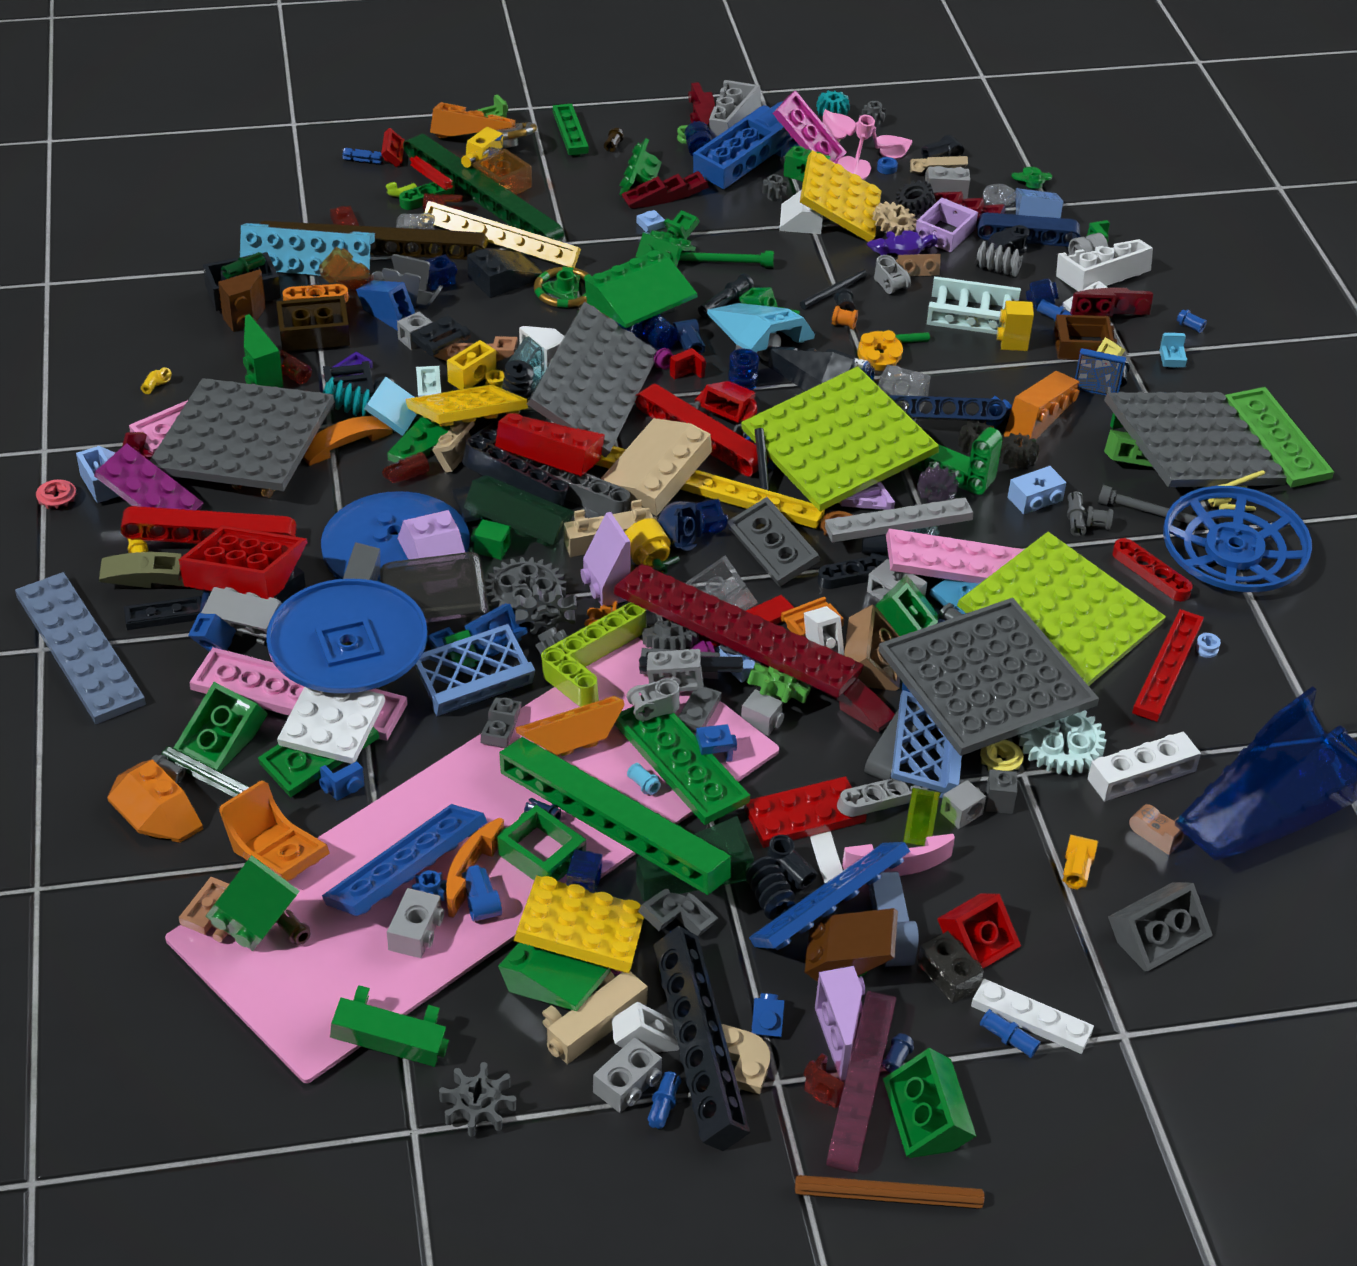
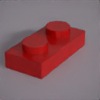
(392, 147)

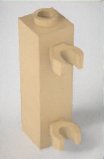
(580, 533)
(583, 1028)

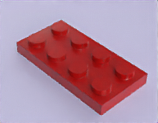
(800, 811)

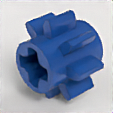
(431, 882)

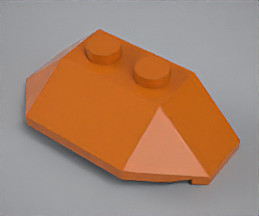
(575, 727)
(154, 803)

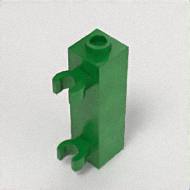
(389, 1031)

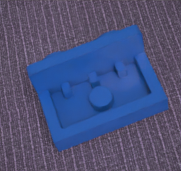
(498, 617)

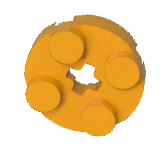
(880, 340)

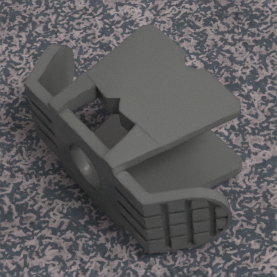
(414, 275)

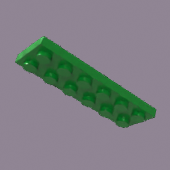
(677, 758)

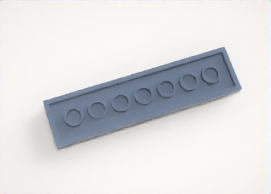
(80, 648)

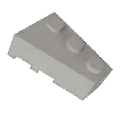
(242, 611)

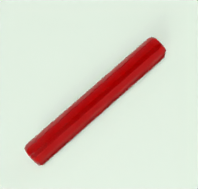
(431, 173)

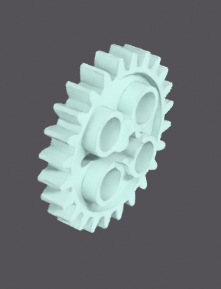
(1079, 735)

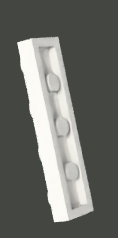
(1033, 1016)

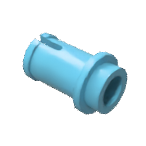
(648, 783)

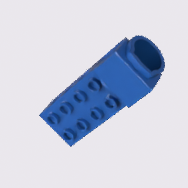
(743, 147)

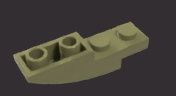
(142, 569)

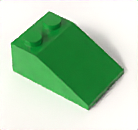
(261, 357)
(220, 727)
(252, 903)
(551, 976)

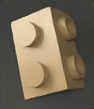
(452, 445)

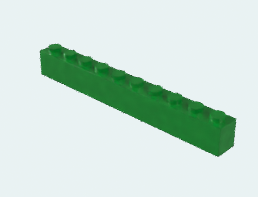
(616, 815)

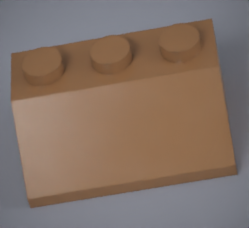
(863, 637)

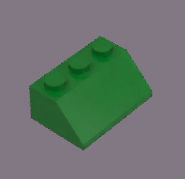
(929, 1105)

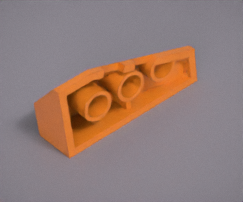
(454, 120)

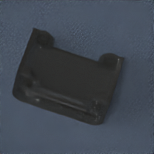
(441, 585)

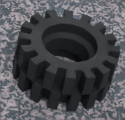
(916, 197)

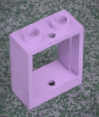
(944, 211)

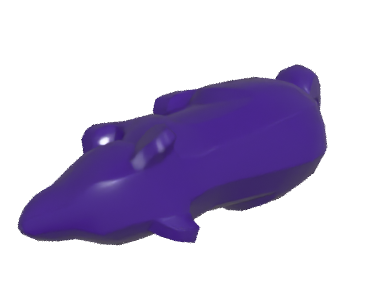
(906, 244)

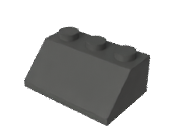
(1161, 925)

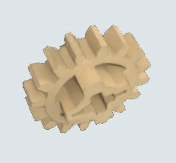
(894, 218)

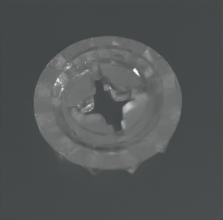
(1006, 194)

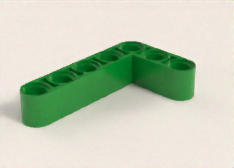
(972, 472)

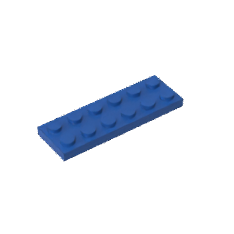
(404, 860)
(824, 899)

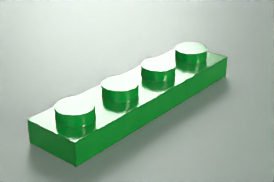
(570, 129)

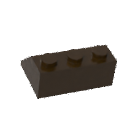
(313, 323)

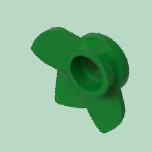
(1032, 176)

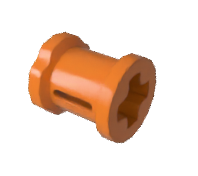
(844, 317)

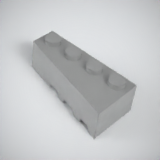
(733, 105)

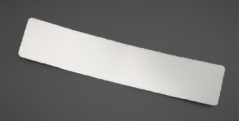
(826, 855)

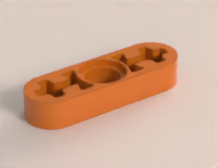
(307, 292)

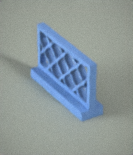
(482, 688)
(950, 759)

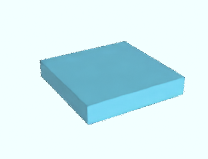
(390, 406)

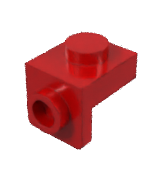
(686, 363)

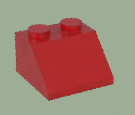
(982, 928)

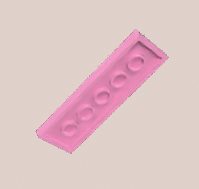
(945, 556)

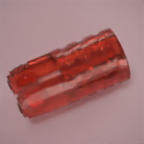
(442, 200)
(295, 368)
(407, 468)

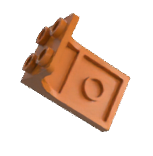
(262, 830)

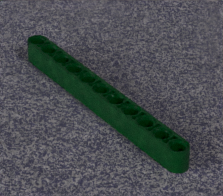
(483, 189)

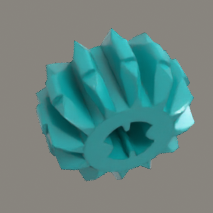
(833, 102)

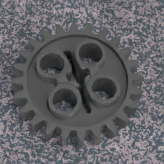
(518, 580)

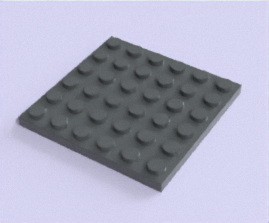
(242, 434)
(1194, 438)
(987, 676)

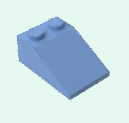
(1038, 203)

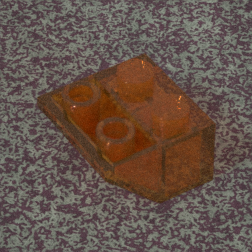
(341, 269)

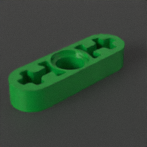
(414, 197)

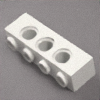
(1143, 766)

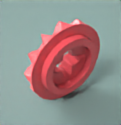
(47, 491)

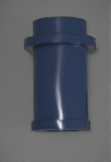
(551, 809)
(901, 1047)

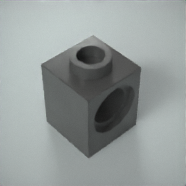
(1001, 791)

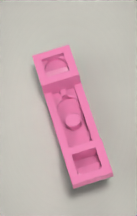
(936, 850)

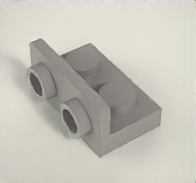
(678, 665)

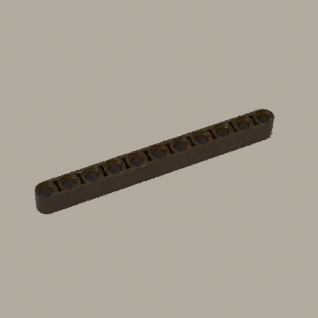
(425, 244)

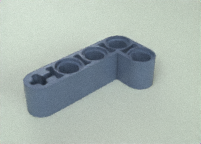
(888, 894)

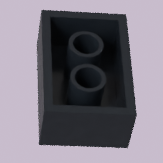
(214, 274)

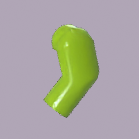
(393, 191)

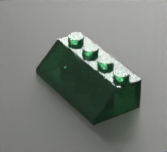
(517, 509)

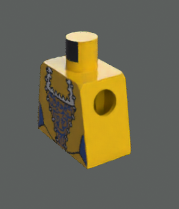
(482, 145)

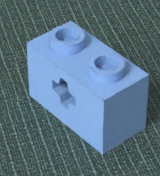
(1036, 490)

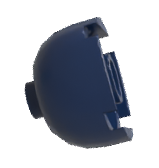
(681, 524)

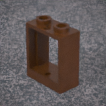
(1080, 326)

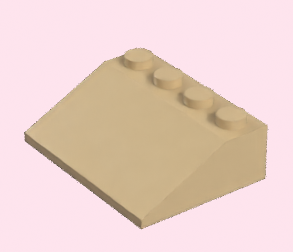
(660, 462)

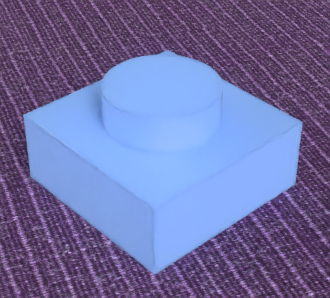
(650, 221)

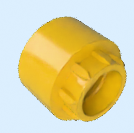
(648, 542)

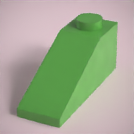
(1123, 448)

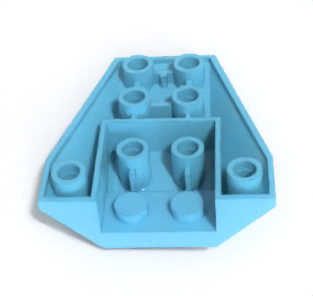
(752, 324)

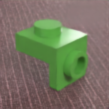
(499, 108)

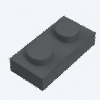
(700, 708)

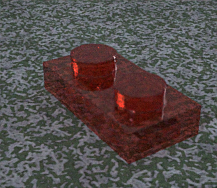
(343, 216)

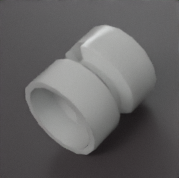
(1087, 244)

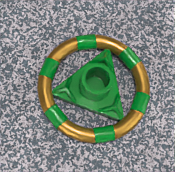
(564, 287)

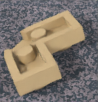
(751, 1057)

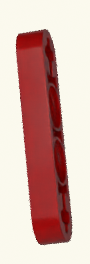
(1174, 585)

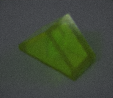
(921, 816)

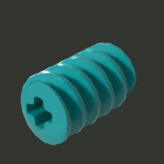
(347, 397)

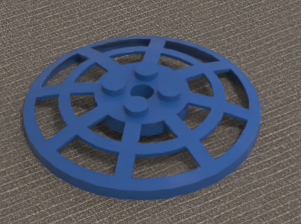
(1250, 542)

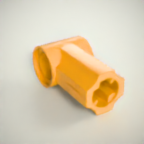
(1079, 857)

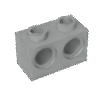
(624, 1071)

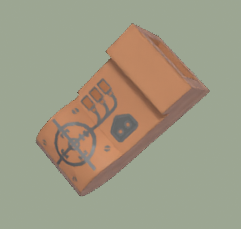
(1156, 828)

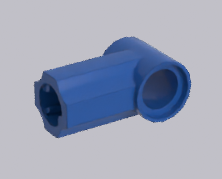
(481, 898)

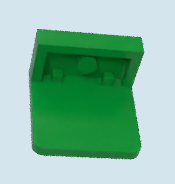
(664, 243)

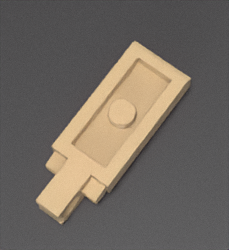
(918, 165)

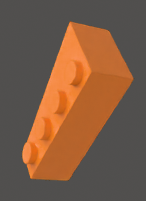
(1041, 405)

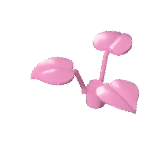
(842, 125)

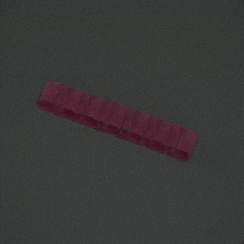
(861, 1082)

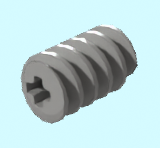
(999, 259)

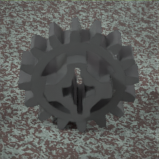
(669, 636)

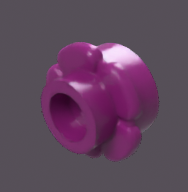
(662, 358)

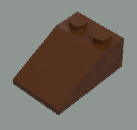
(851, 940)

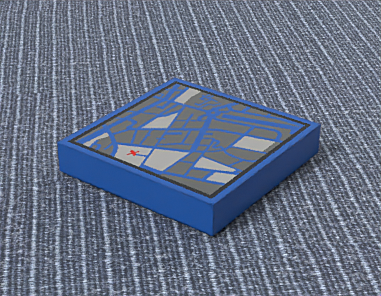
(1099, 372)

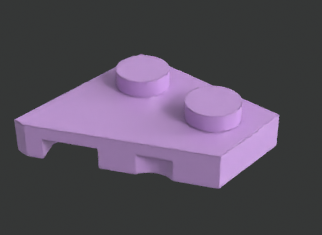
(872, 497)

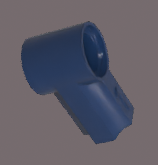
(689, 335)

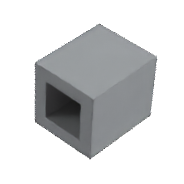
(763, 712)

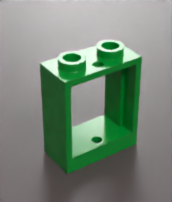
(557, 864)

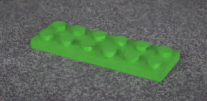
(1280, 437)

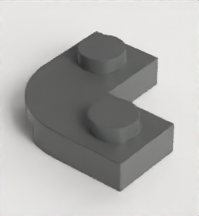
(669, 906)

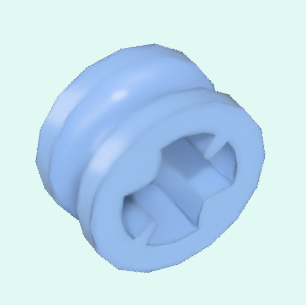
(1207, 639)

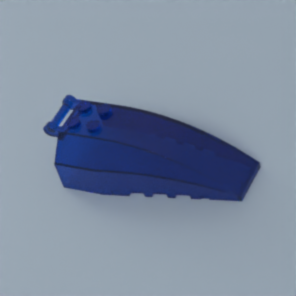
(1275, 784)

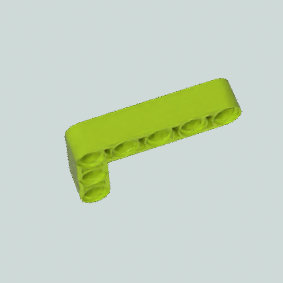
(566, 660)

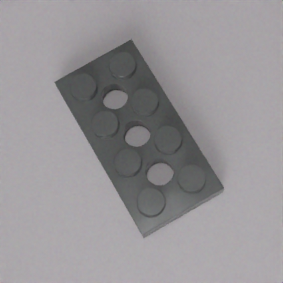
(767, 554)

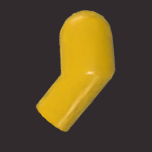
(156, 378)

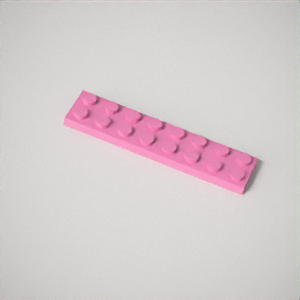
(271, 689)

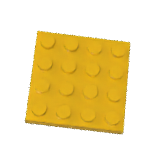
(840, 195)
(466, 404)
(580, 923)

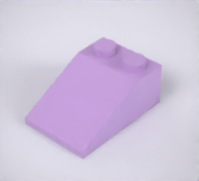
(430, 536)
(607, 561)
(838, 1012)

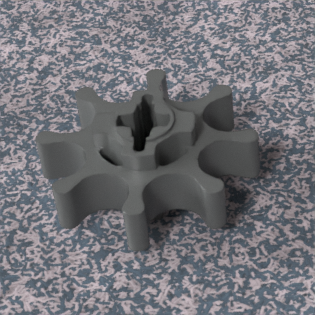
(545, 609)
(467, 1095)

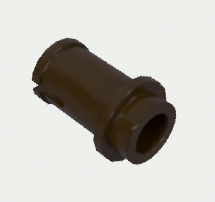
(615, 137)
(297, 932)

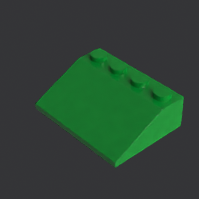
(638, 289)

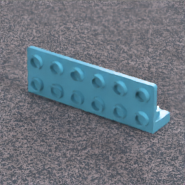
(302, 250)

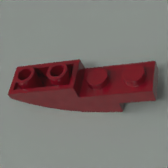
(702, 104)
(1111, 301)

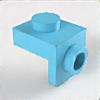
(1172, 350)

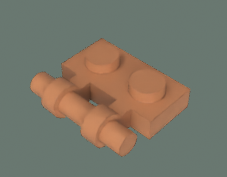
(194, 915)

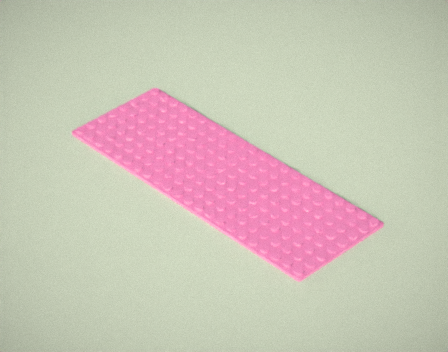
(293, 990)

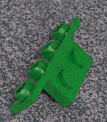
(641, 167)

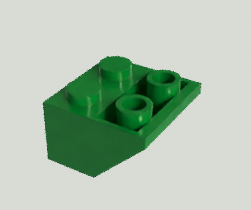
(907, 608)

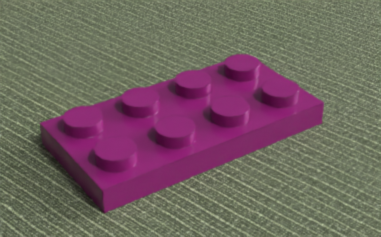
(144, 483)

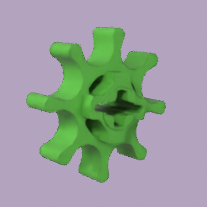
(778, 684)

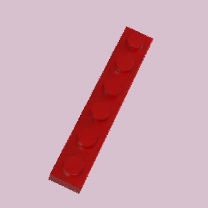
(1168, 665)

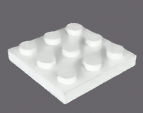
(331, 723)

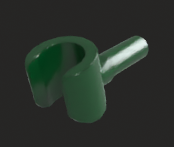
(661, 566)

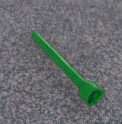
(766, 259)

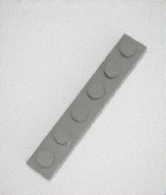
(899, 519)

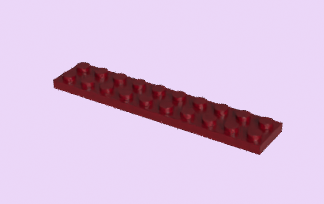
(739, 630)

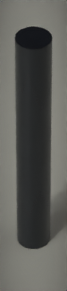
(762, 459)

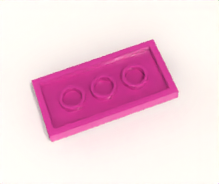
(807, 127)

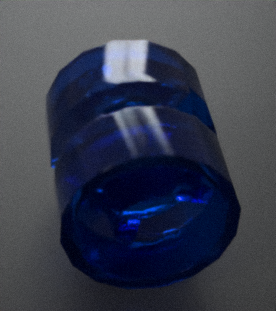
(697, 135)
(658, 332)
(744, 368)

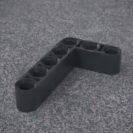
(487, 459)

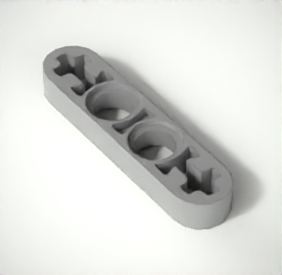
(856, 802)

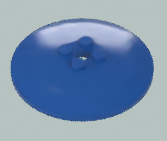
(372, 522)
(377, 619)

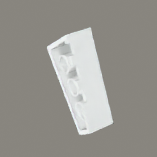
(1105, 264)

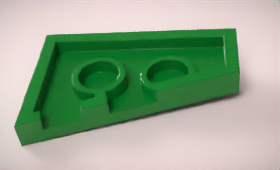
(419, 438)

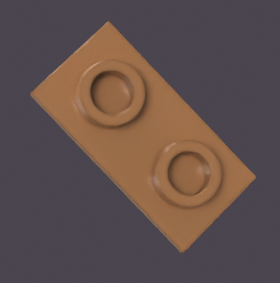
(920, 264)

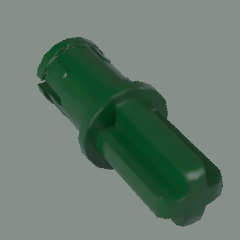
(243, 265)

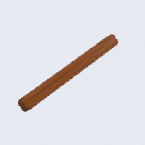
(889, 1191)

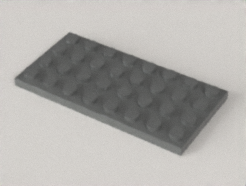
(593, 376)

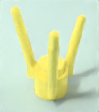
(1222, 503)

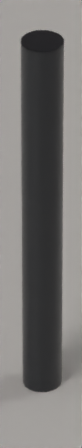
(833, 288)

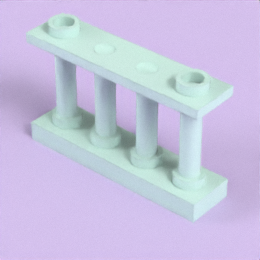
(967, 317)

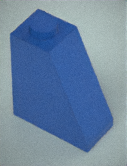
(386, 301)

